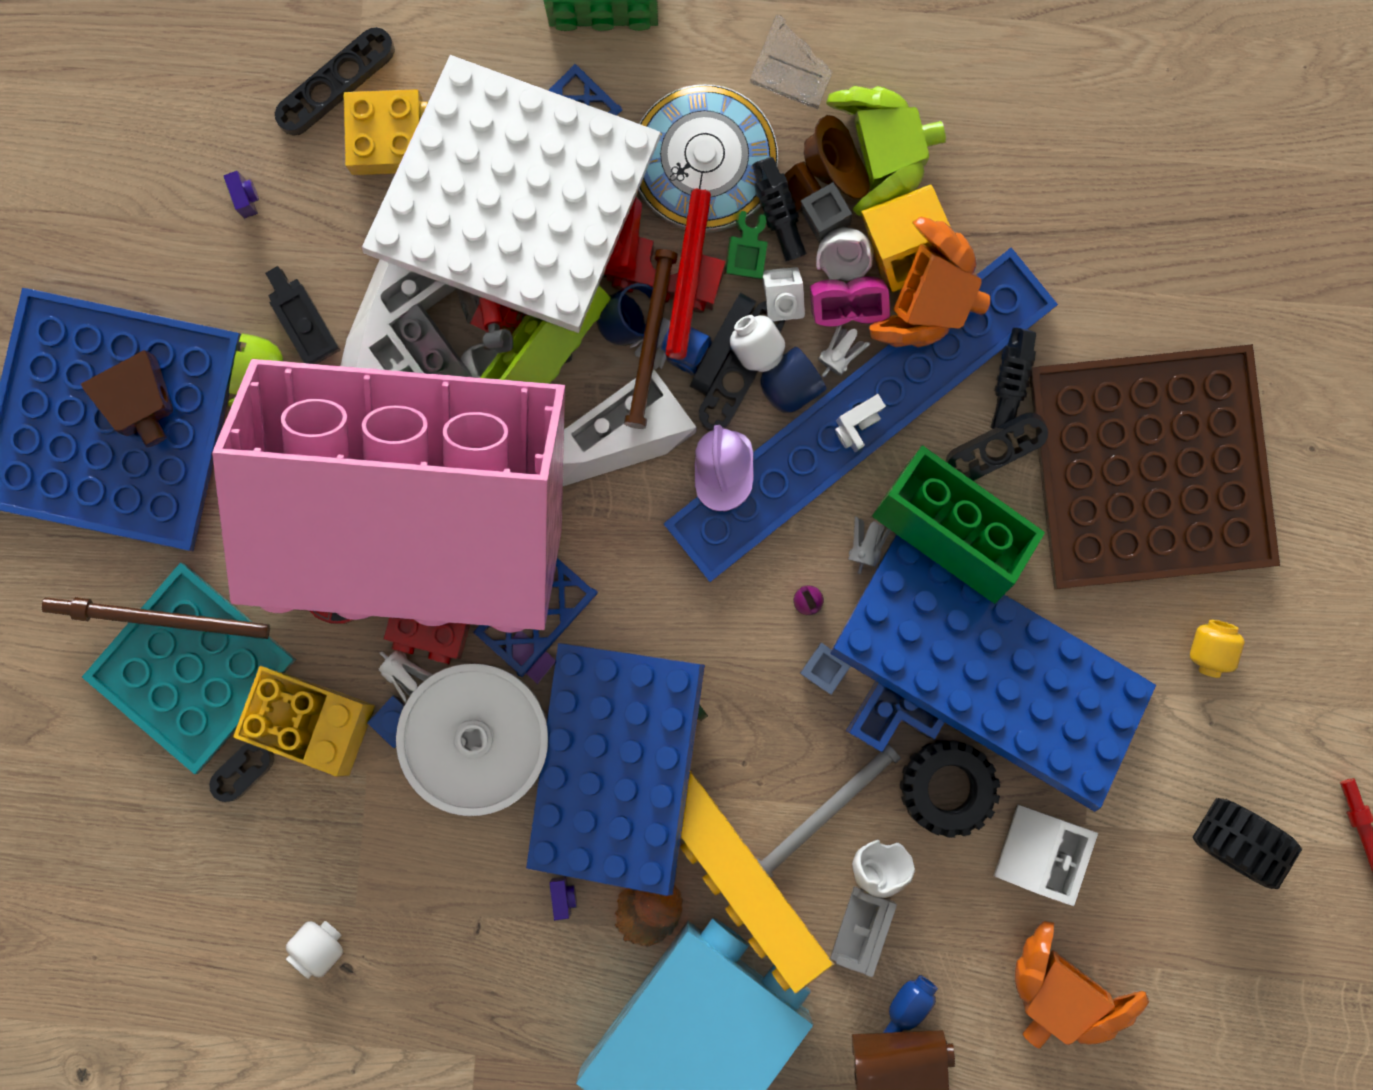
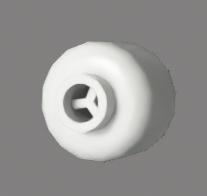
(757, 343)
(314, 949)

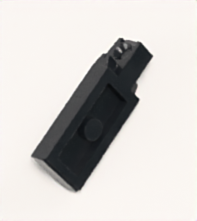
(300, 318)

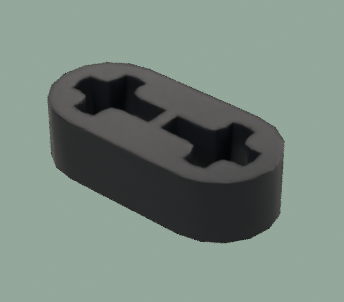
(235, 765)

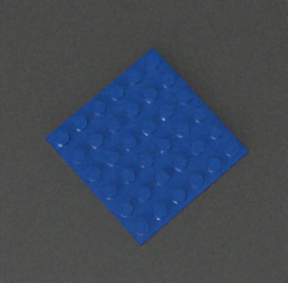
(64, 455)

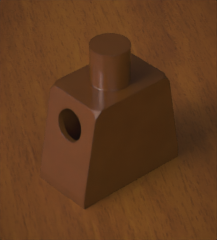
(133, 397)

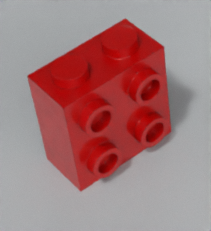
(440, 641)

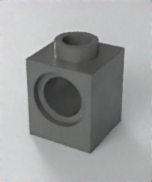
(825, 211)

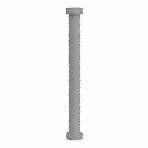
(829, 809)

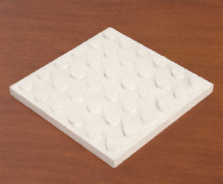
(512, 193)

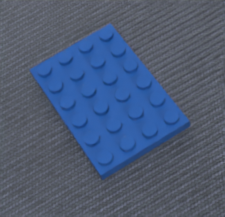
(616, 768)

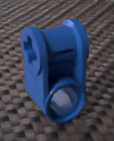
(696, 349)

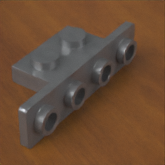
(428, 344)

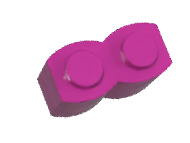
(858, 300)

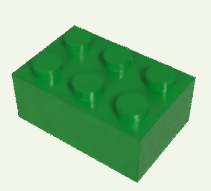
(601, 14)

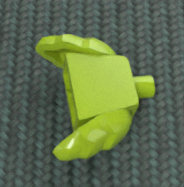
(889, 139)

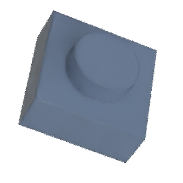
(825, 669)

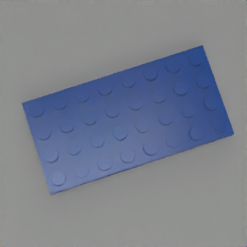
(996, 673)

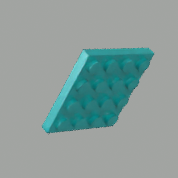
(184, 682)

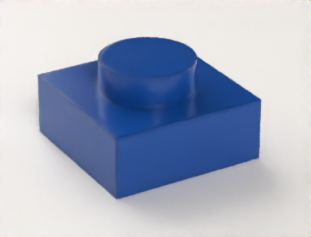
(387, 719)

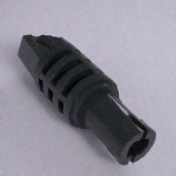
(778, 207)
(1014, 375)

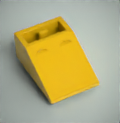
(304, 721)

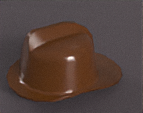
(833, 158)

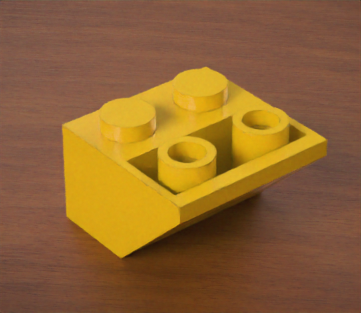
(894, 235)

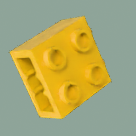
(379, 128)

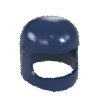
(622, 317)
(792, 382)

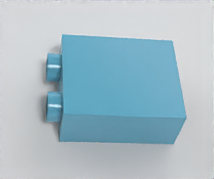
(700, 1022)

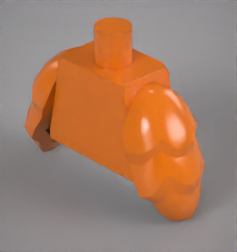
(936, 291)
(1066, 999)

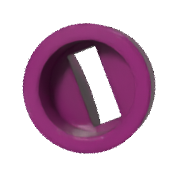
(801, 604)

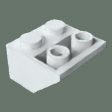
(1045, 855)

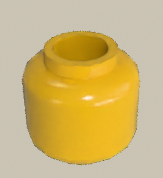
(1217, 648)

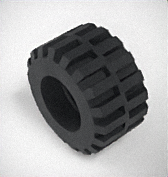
(980, 798)
(1247, 843)

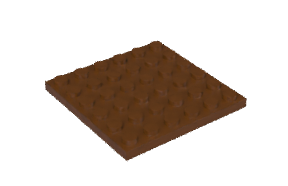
(1154, 467)

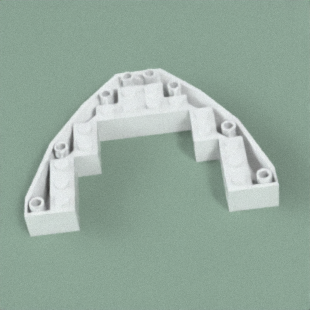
(591, 444)

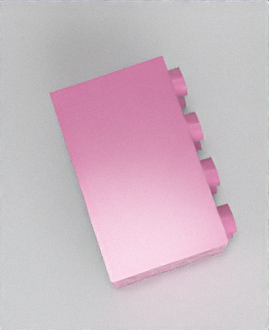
(392, 494)

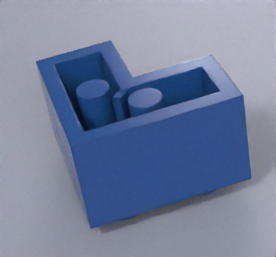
(883, 712)

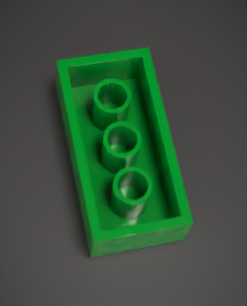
(959, 524)

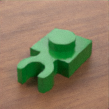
(746, 253)

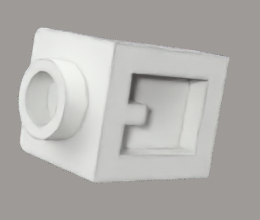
(784, 294)
(862, 415)

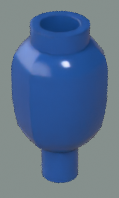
(911, 1004)

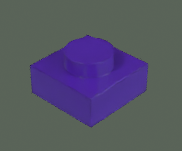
(242, 194)
(562, 898)

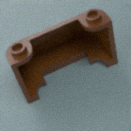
(902, 1060)

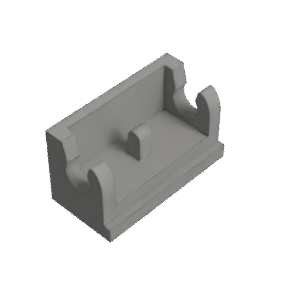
(863, 931)

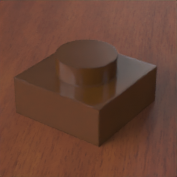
(801, 183)

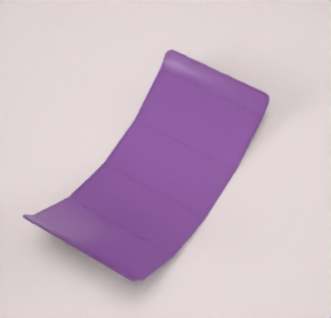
(522, 653)

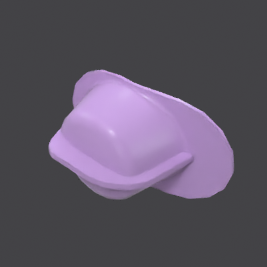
(723, 469)

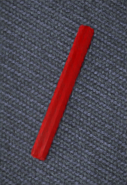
(688, 274)

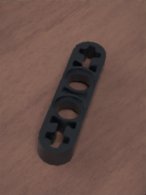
(338, 85)
(731, 365)

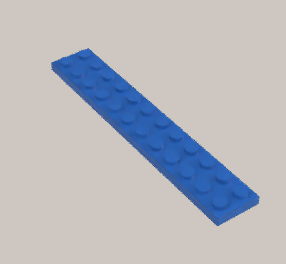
(807, 452)

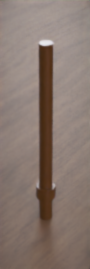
(84, 609)

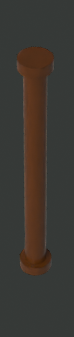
(664, 259)

